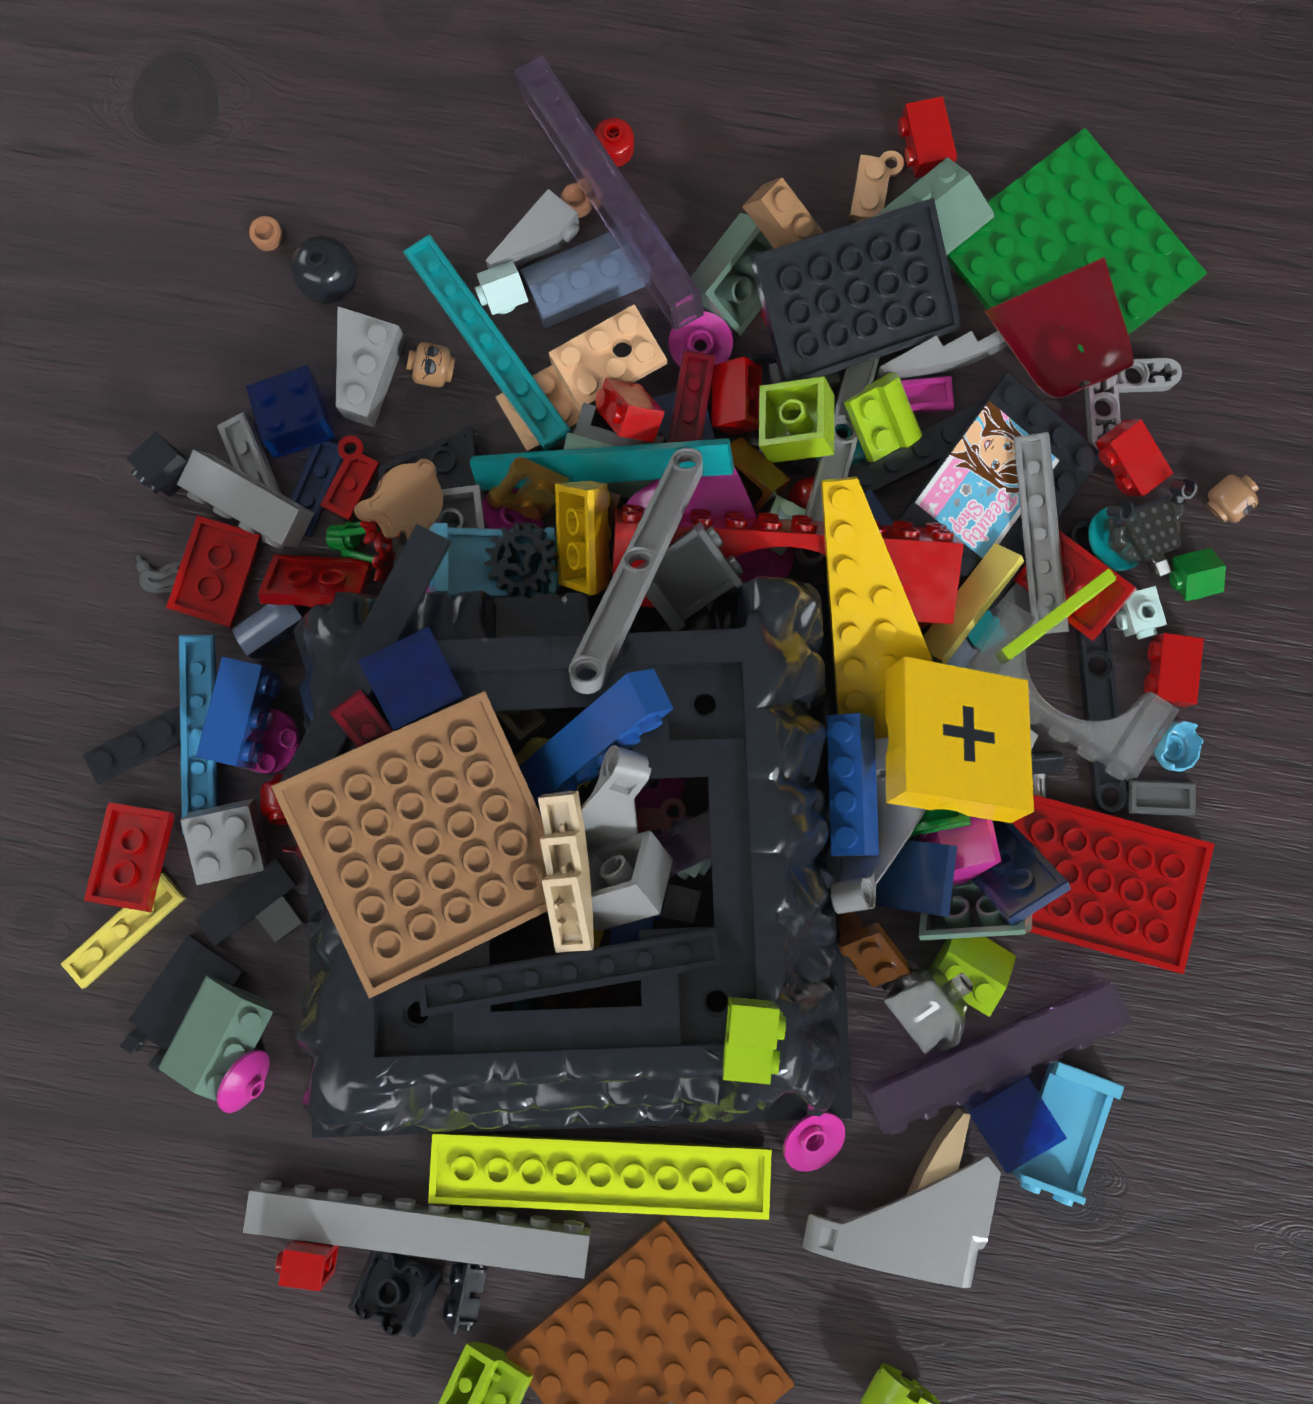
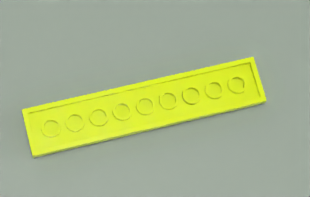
(600, 1175)

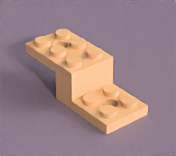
(584, 362)

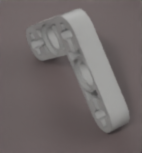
(1119, 384)

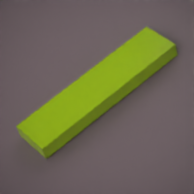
(1055, 616)

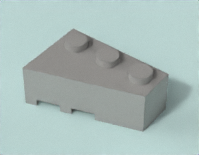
(365, 364)

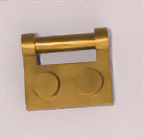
(534, 496)

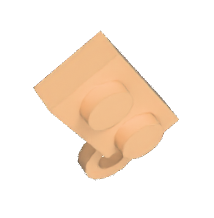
(872, 184)

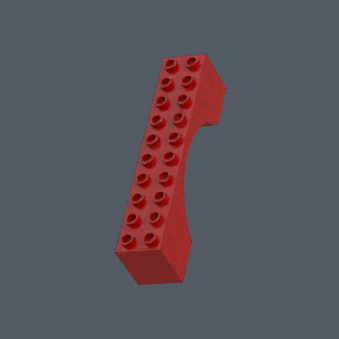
(923, 557)

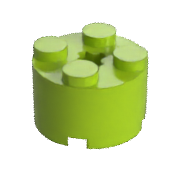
(892, 1388)

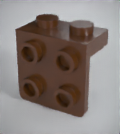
(869, 950)

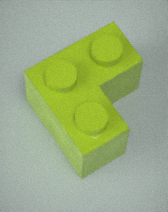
(752, 1040)

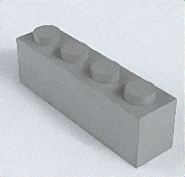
(244, 499)

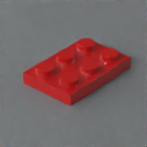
(1078, 571)
(214, 572)
(312, 579)
(129, 857)

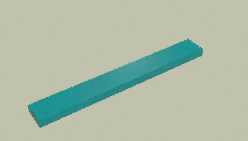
(487, 343)
(607, 463)

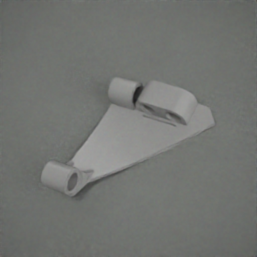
(611, 807)
(861, 873)
(920, 1236)

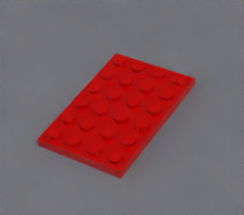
(1128, 881)

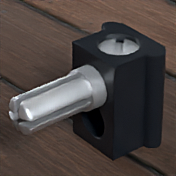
(1043, 763)

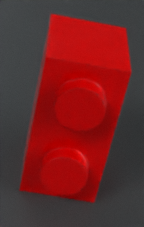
(926, 135)
(736, 396)
(629, 409)
(1133, 458)
(1175, 668)
(306, 1264)

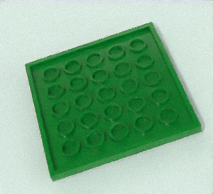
(1067, 216)

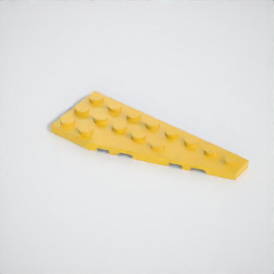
(866, 603)

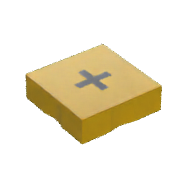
(958, 740)

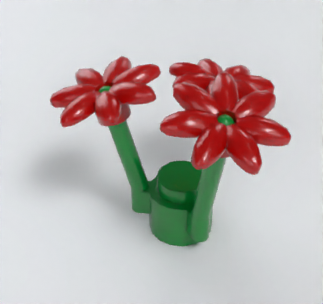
(348, 536)

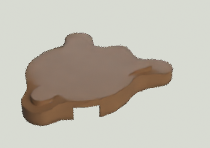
(403, 499)

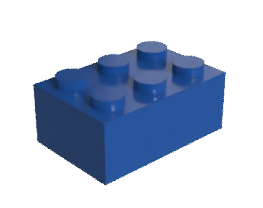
(239, 713)

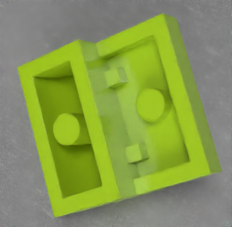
(883, 417)
(486, 1377)

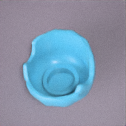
(1179, 746)

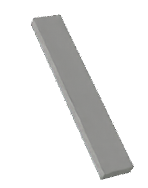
(1040, 526)

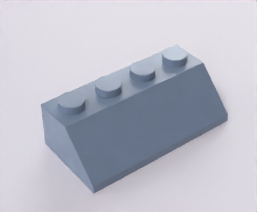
(580, 279)

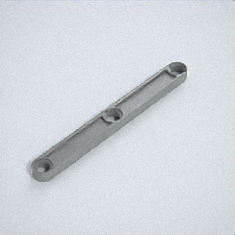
(837, 465)
(629, 584)

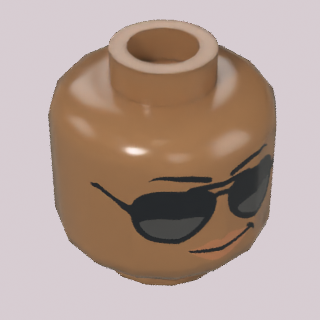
(431, 364)
(1232, 498)

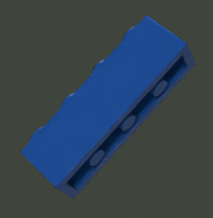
(852, 785)

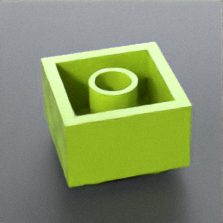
(796, 420)

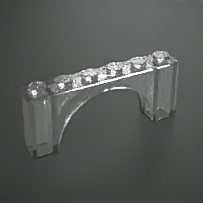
(1118, 743)

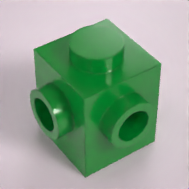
(1197, 574)

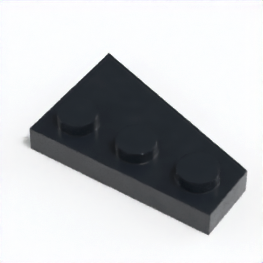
(448, 455)

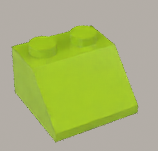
(983, 963)

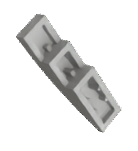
(934, 358)

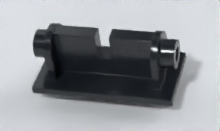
(461, 1307)

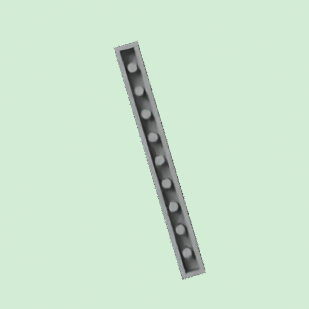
(417, 1229)

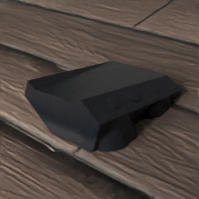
(395, 1293)

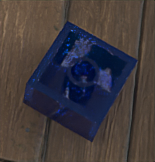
(290, 411)
(410, 678)
(1017, 1124)

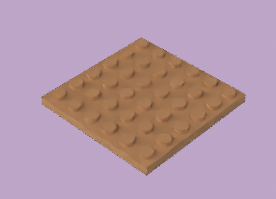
(420, 842)

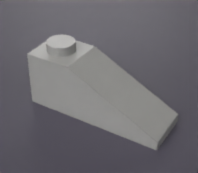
(538, 232)

